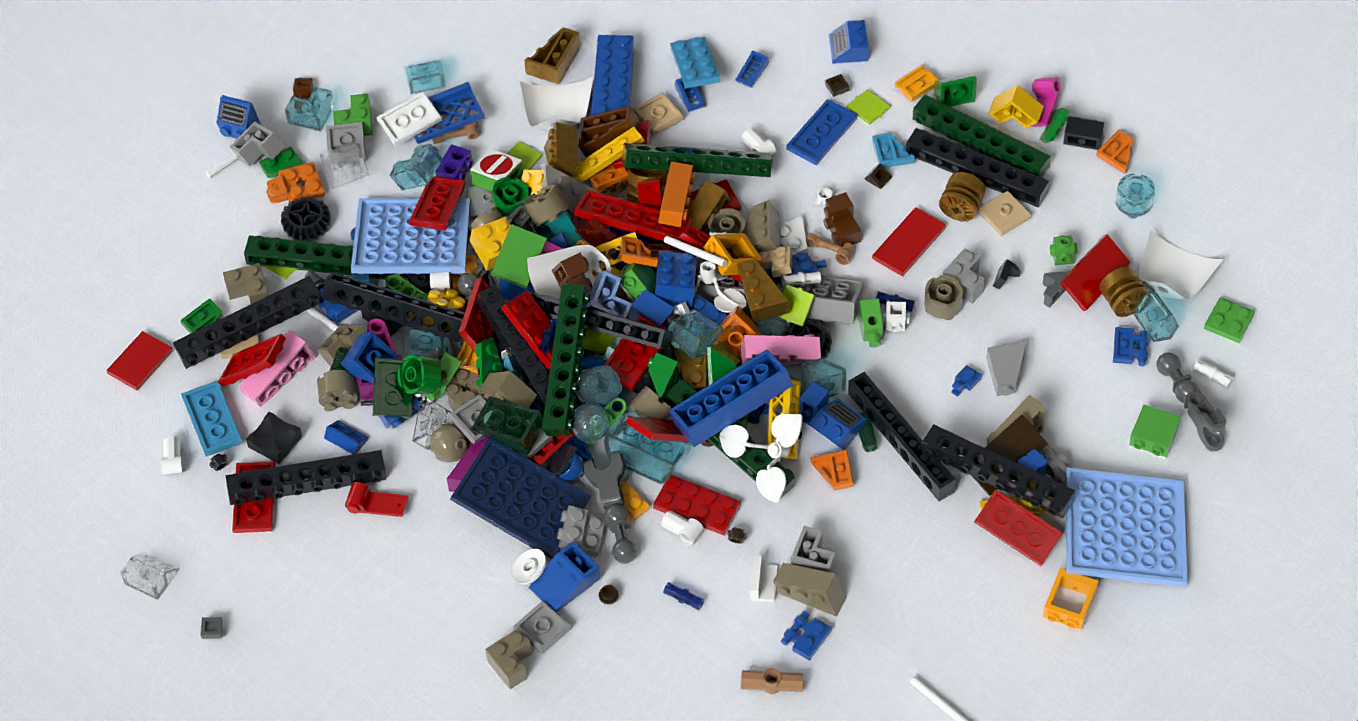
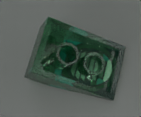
(509, 424)

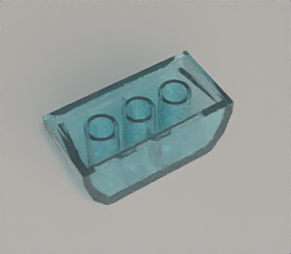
(644, 456)

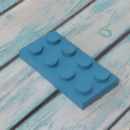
(694, 62)
(211, 418)

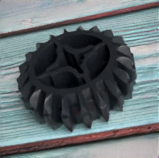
(305, 218)
(815, 329)

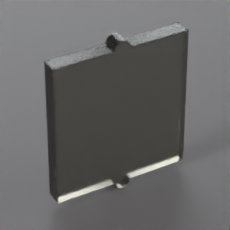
(560, 459)

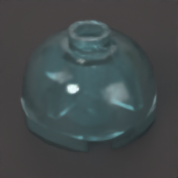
(590, 422)

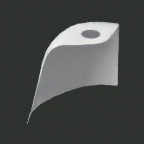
(556, 103)
(541, 266)
(1172, 270)

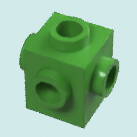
(1063, 250)

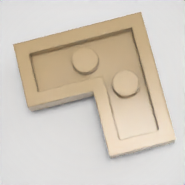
(779, 260)

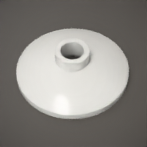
(528, 566)

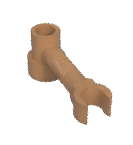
(470, 130)
(843, 253)

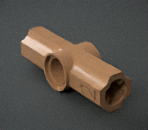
(760, 681)

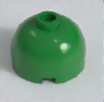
(509, 194)

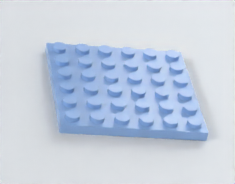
(391, 245)
(1126, 527)

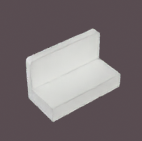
(762, 580)

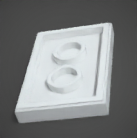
(409, 118)

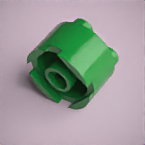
(420, 374)

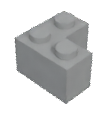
(255, 142)
(964, 269)
(809, 551)

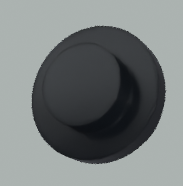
(219, 462)

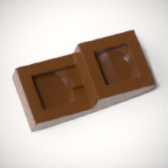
(303, 88)

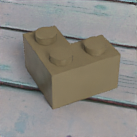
(245, 282)
(343, 336)
(507, 388)
(506, 657)

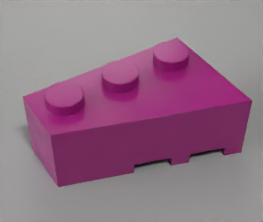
(464, 464)

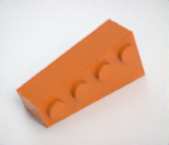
(676, 194)

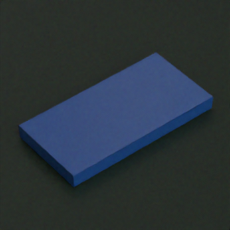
(821, 132)

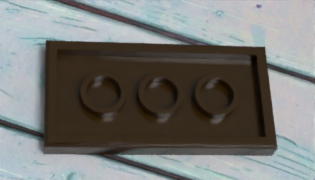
(1013, 444)

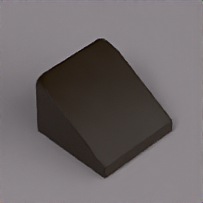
(878, 176)

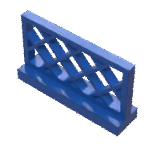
(447, 99)

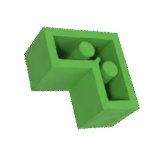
(359, 112)

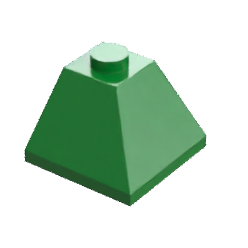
(956, 90)
(720, 362)
(664, 373)

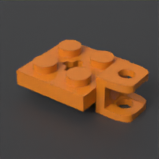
(286, 185)

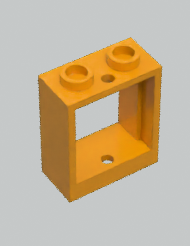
(739, 244)
(1076, 583)

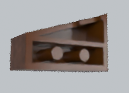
(605, 127)

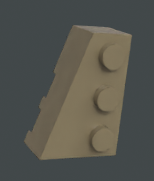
(764, 227)
(1031, 410)
(810, 587)

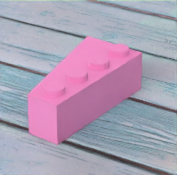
(786, 349)
(266, 383)

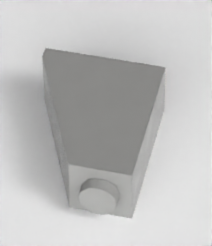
(1005, 366)

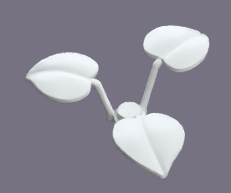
(729, 298)
(787, 430)

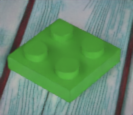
(1229, 320)

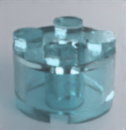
(1135, 195)
(598, 385)

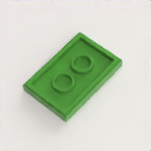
(512, 259)

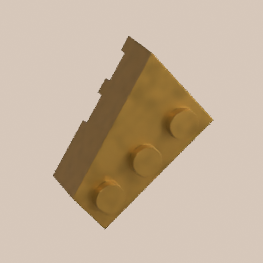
(554, 57)
(562, 148)
(709, 200)
(761, 292)
(693, 370)

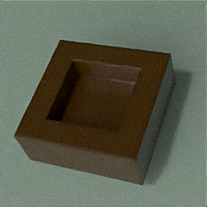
(837, 85)

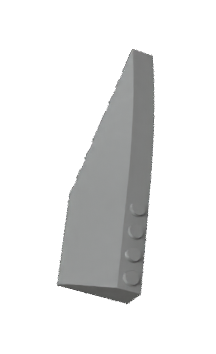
(834, 298)

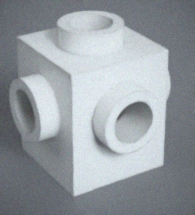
(895, 316)

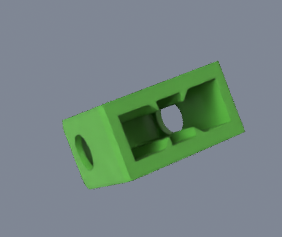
(870, 321)
(449, 368)

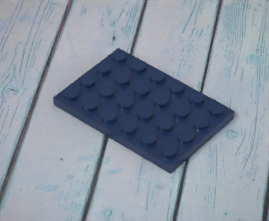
(518, 496)

